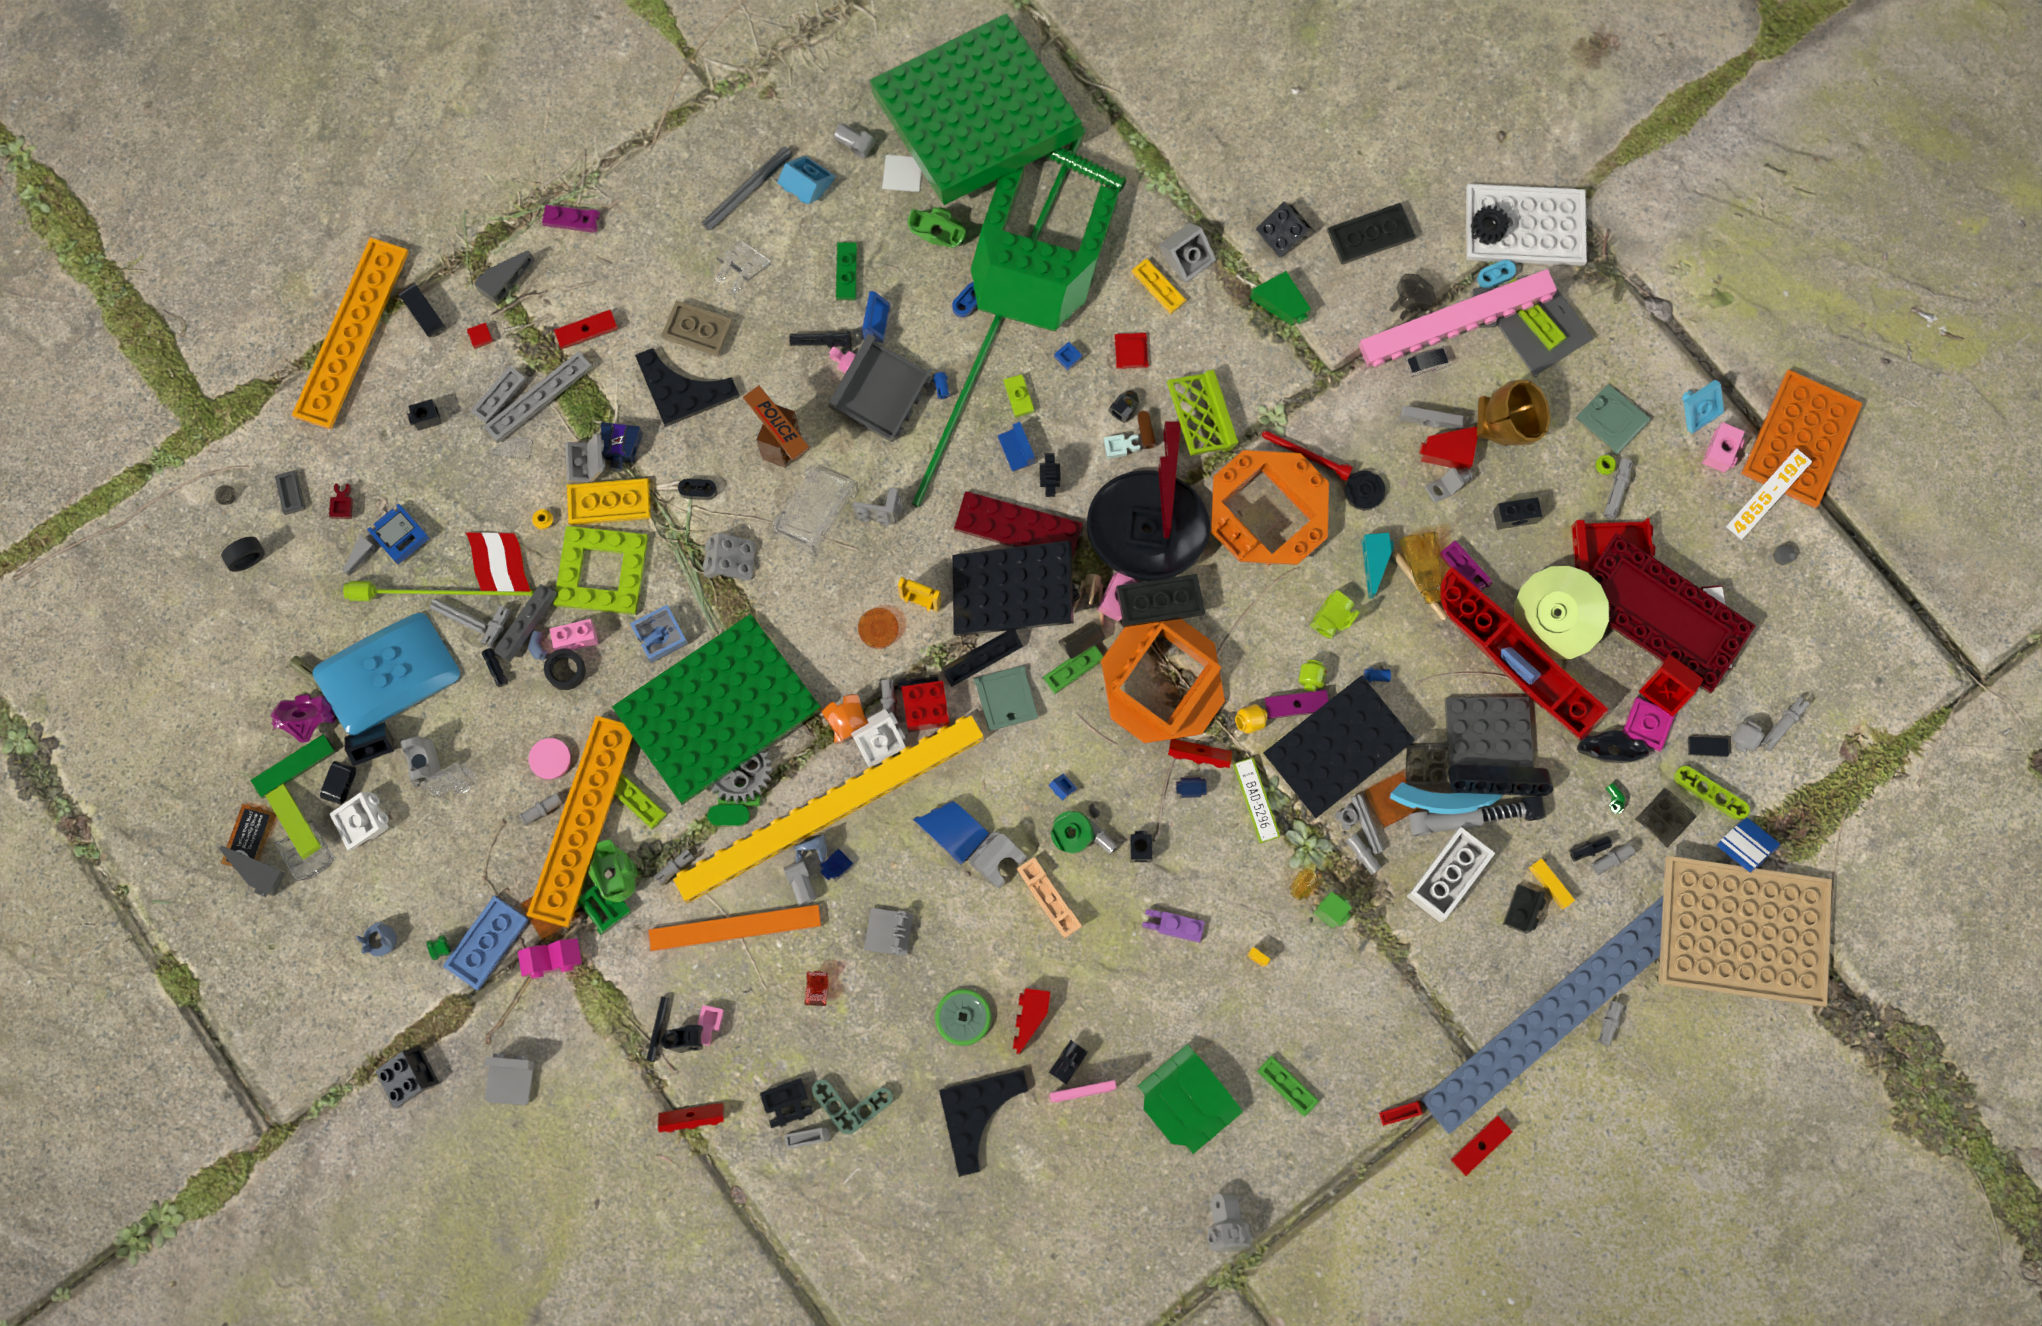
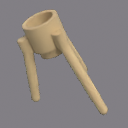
(1093, 586)

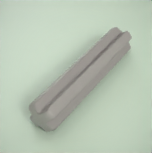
(458, 615)
(1367, 824)

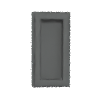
(289, 492)

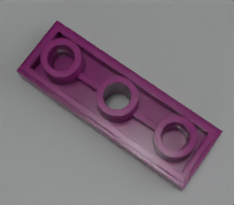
(1283, 705)

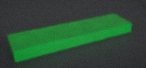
(293, 765)

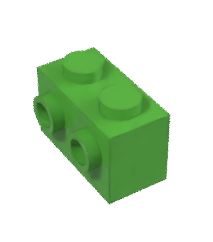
(1333, 910)

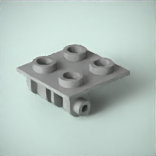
(888, 931)

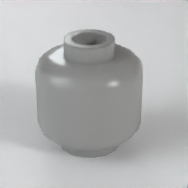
(1747, 737)

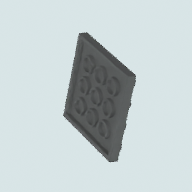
(1489, 731)

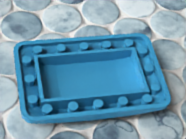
(386, 673)

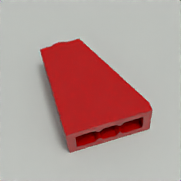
(1450, 448)

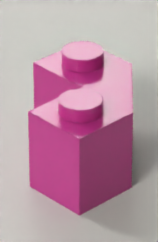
(544, 959)

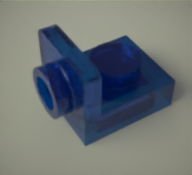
(835, 865)

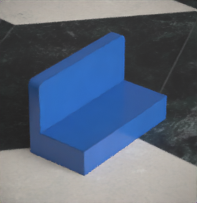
(1016, 448)

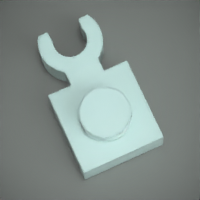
(1117, 446)

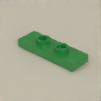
(846, 271)

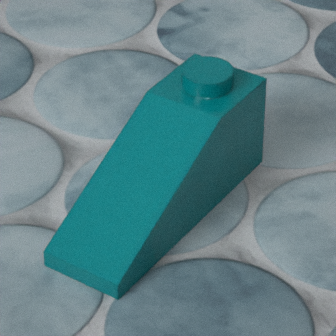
(1376, 554)

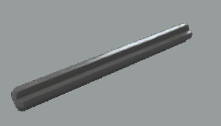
(746, 188)

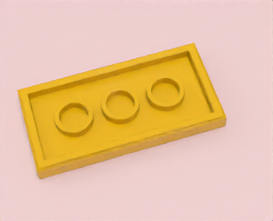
(608, 501)

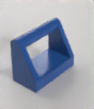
(876, 317)

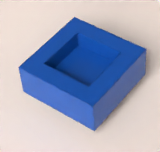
(1068, 356)
(1062, 787)

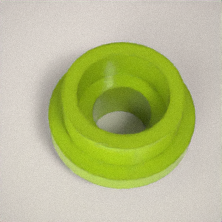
(1609, 461)

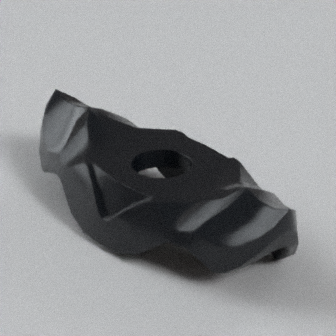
(1629, 749)

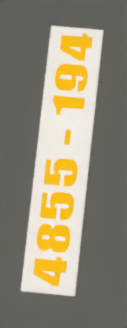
(1769, 494)

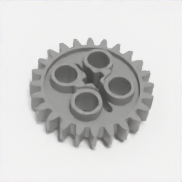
(727, 785)

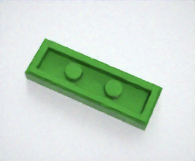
(1073, 669)
(1287, 1086)

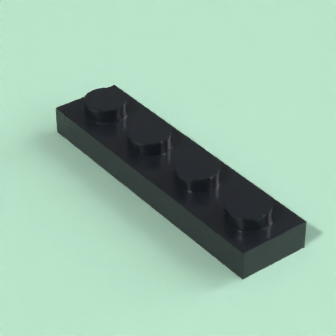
(982, 657)

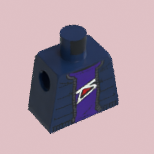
(620, 443)

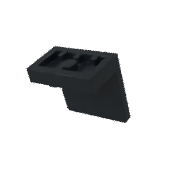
(1284, 228)
(406, 1076)

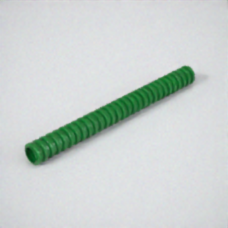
(1087, 168)

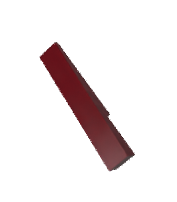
(1167, 472)

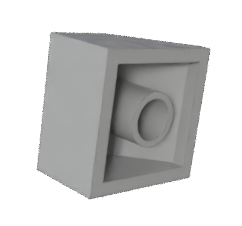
(1187, 251)

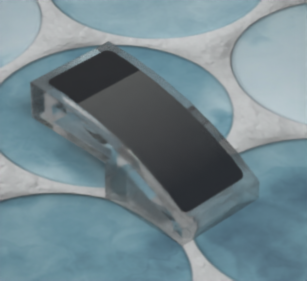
(1427, 361)

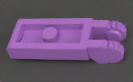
(1175, 925)

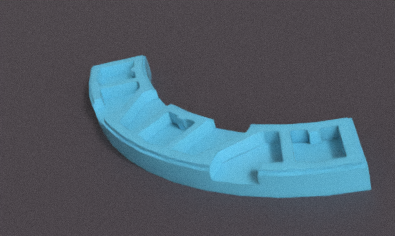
(1441, 803)

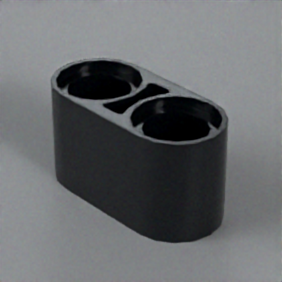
(338, 782)

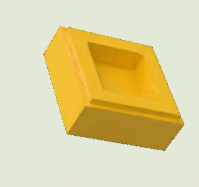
(1258, 957)

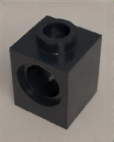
(430, 420)
(1141, 856)

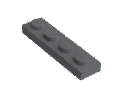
(525, 622)

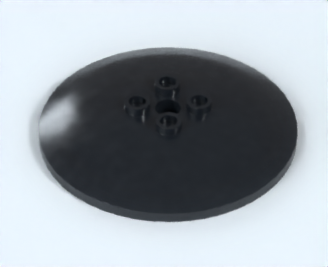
(1134, 502)

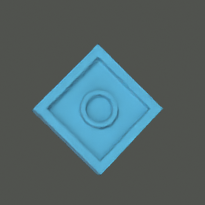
(1703, 406)

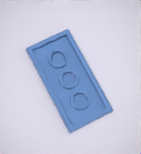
(486, 943)

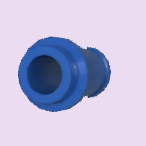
(941, 385)
(1377, 675)

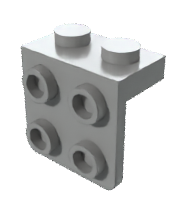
(584, 460)
(884, 515)
(729, 557)
(509, 1079)

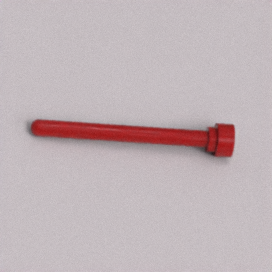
(1342, 470)

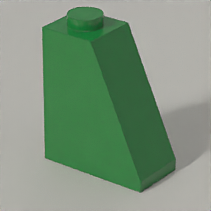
(1282, 299)

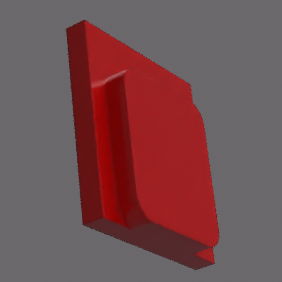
(1131, 350)

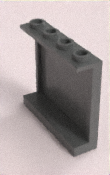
(879, 389)

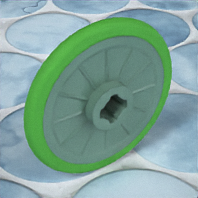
(965, 1002)

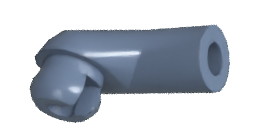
(535, 648)

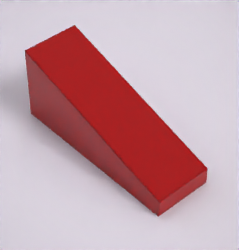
(1401, 1113)

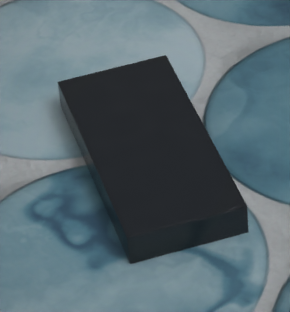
(1708, 746)

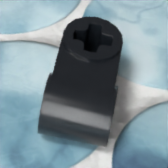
(683, 1039)

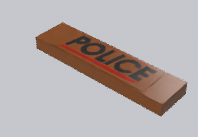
(776, 423)

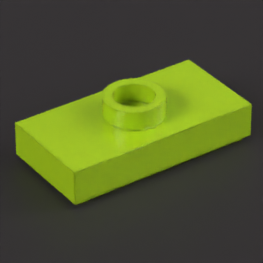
(1018, 396)

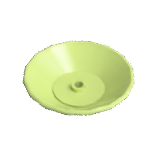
(1582, 607)

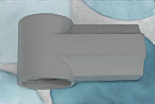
(858, 142)
(799, 879)

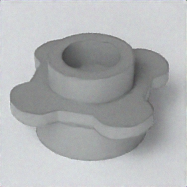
(1348, 811)

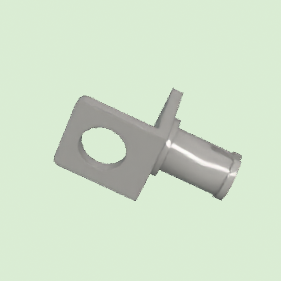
(1449, 484)

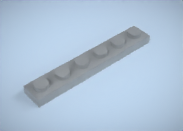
(538, 397)

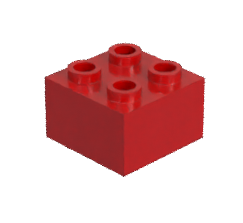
(1671, 685)
(925, 706)

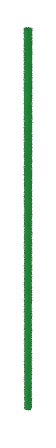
(986, 343)

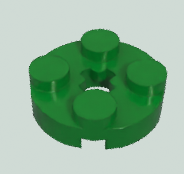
(1077, 821)

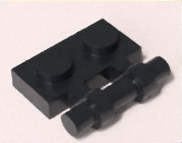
(784, 1096)

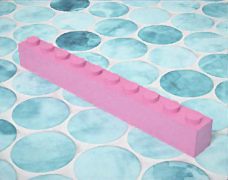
(1457, 318)

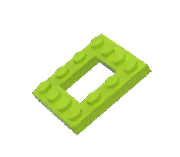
(579, 539)

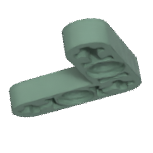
(853, 1114)

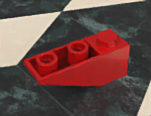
(1034, 1010)

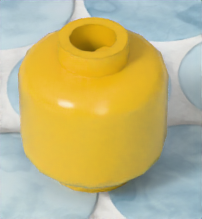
(1251, 719)

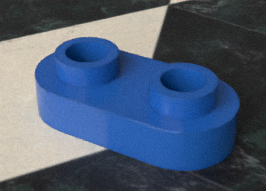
(965, 299)

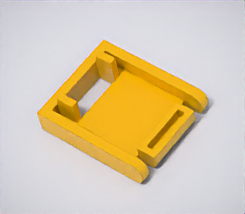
(919, 594)

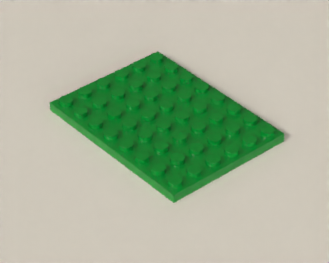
(716, 709)

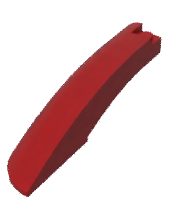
(1494, 630)

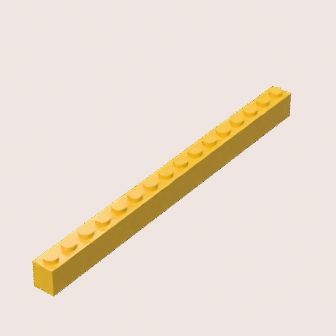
(828, 809)

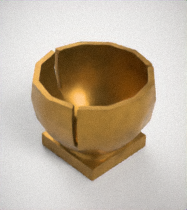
(1514, 414)

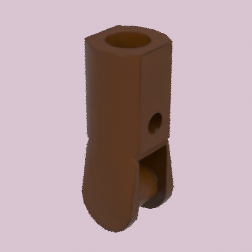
(1146, 430)

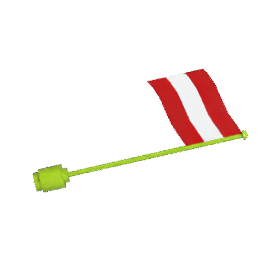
(495, 563)

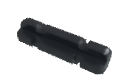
(494, 667)
(916, 680)

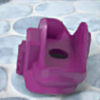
(302, 715)

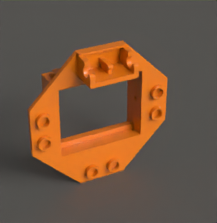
(1301, 485)
(1195, 708)

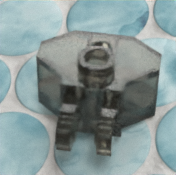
(1413, 296)

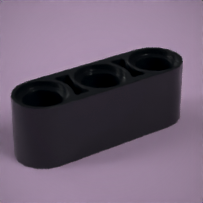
(421, 309)

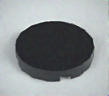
(1364, 490)

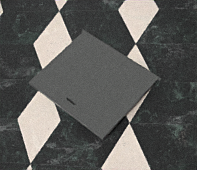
(1531, 348)

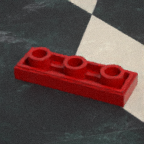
(574, 333)
(1200, 753)
(690, 1117)
(1491, 1136)

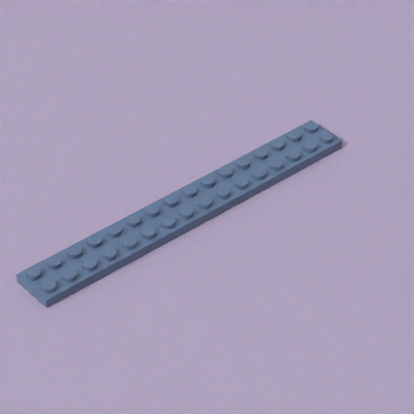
(1547, 1021)

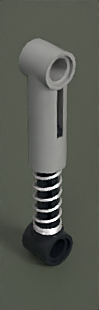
(1427, 823)

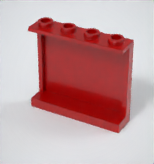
(1592, 538)

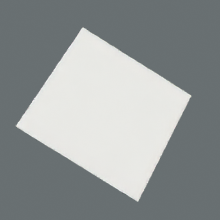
(901, 173)

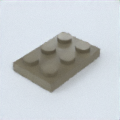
(697, 328)

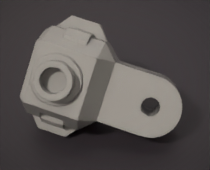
(1229, 1231)

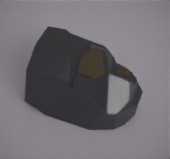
(1124, 406)

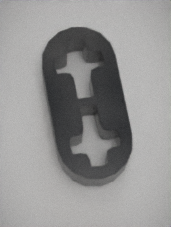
(697, 484)

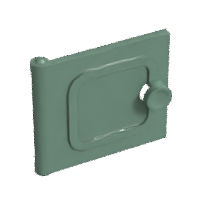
(1616, 420)
(1006, 694)

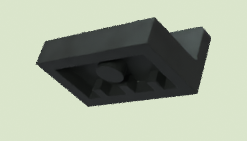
(1524, 909)

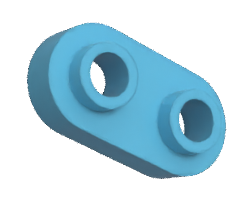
(1495, 274)

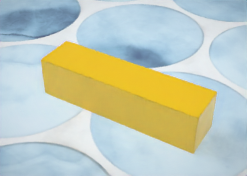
(1551, 884)

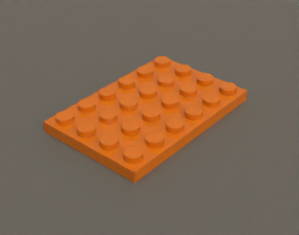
(1808, 419)

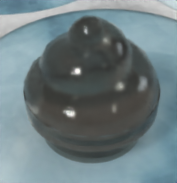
(225, 495)

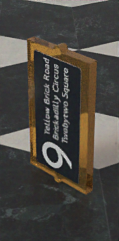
(250, 832)

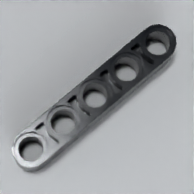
(1500, 780)

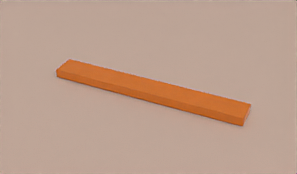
(734, 928)

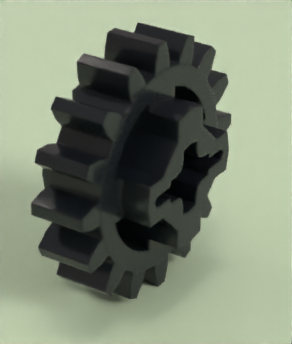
(1049, 474)

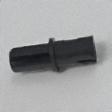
(1590, 848)

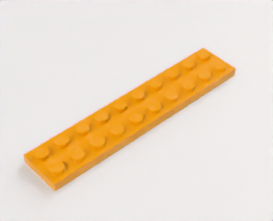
(350, 333)
(581, 823)

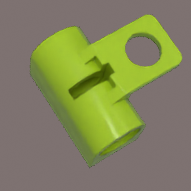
(1334, 615)

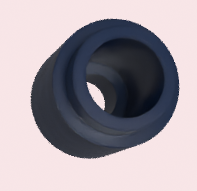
(1191, 787)

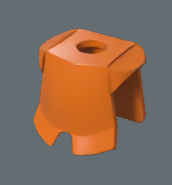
(845, 717)

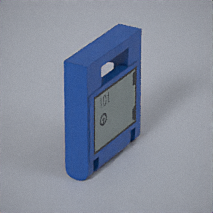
(395, 529)

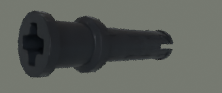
(831, 336)

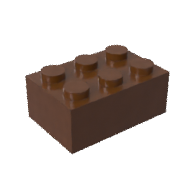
(769, 447)

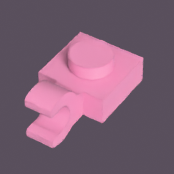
(843, 360)
(711, 1021)

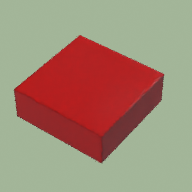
(479, 335)

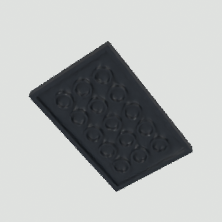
(1012, 588)
(1338, 746)

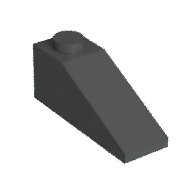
(500, 279)
(255, 873)

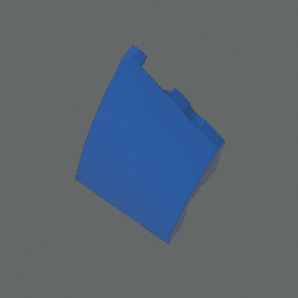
(953, 830)

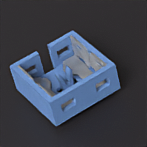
(655, 627)

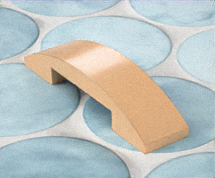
(1048, 898)

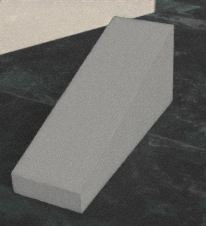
(359, 553)
(807, 1137)

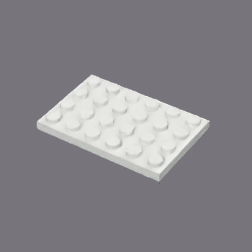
(1542, 229)

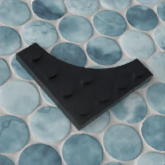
(679, 396)
(970, 1108)

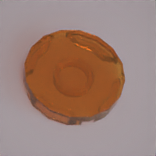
(878, 628)

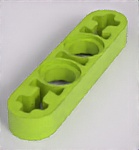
(1710, 795)

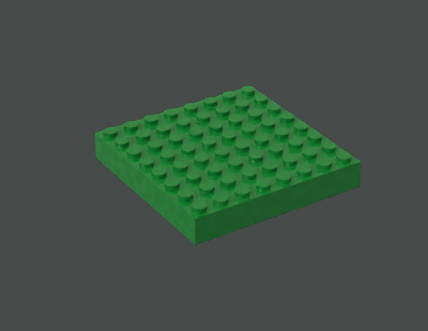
(976, 108)

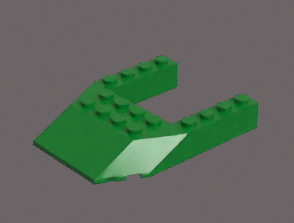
(1030, 277)

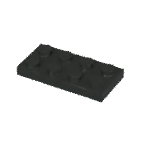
(1371, 233)
(1160, 600)

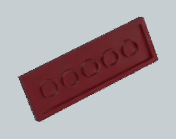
(1012, 523)

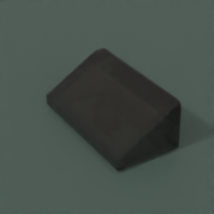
(1082, 639)

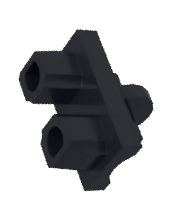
(1068, 1062)

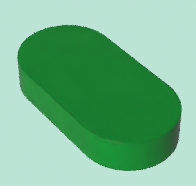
(728, 815)

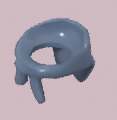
(816, 842)
(388, 939)

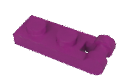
(570, 218)
(1457, 558)

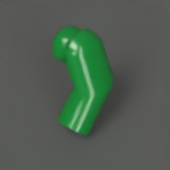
(1617, 799)

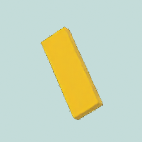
(1158, 286)

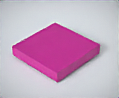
(1648, 724)

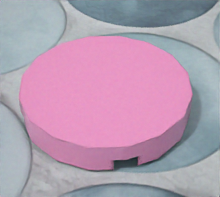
(549, 758)

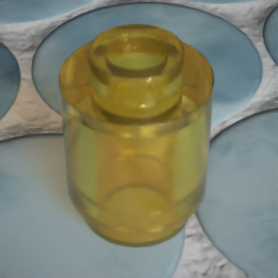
(1303, 884)

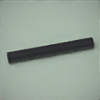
(652, 1051)

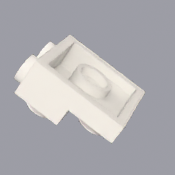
(879, 738)
(359, 820)

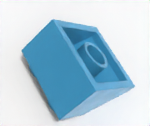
(805, 179)

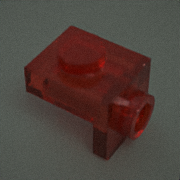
(817, 988)

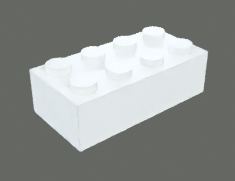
(1450, 874)

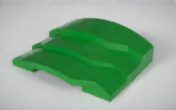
(1188, 1100)

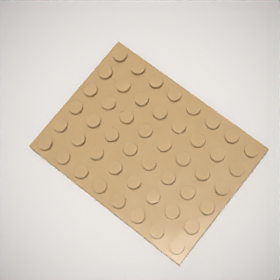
(1745, 931)

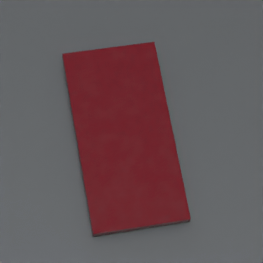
(1668, 612)

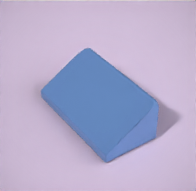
(1519, 665)

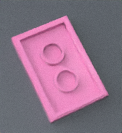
(1082, 1091)

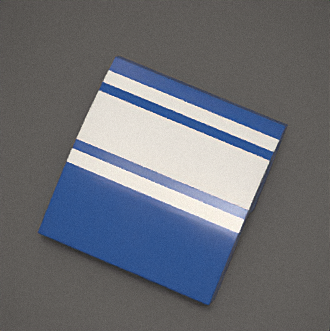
(1748, 845)

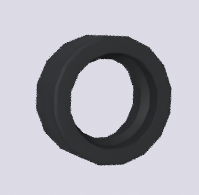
(242, 554)
(553, 658)

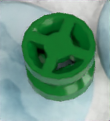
(438, 947)

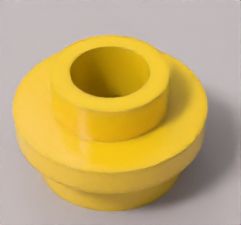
(544, 524)

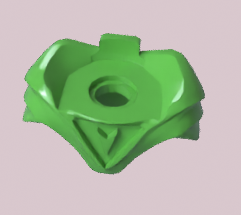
(922, 222)
(609, 856)

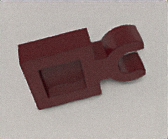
(341, 505)

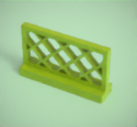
(1217, 413)

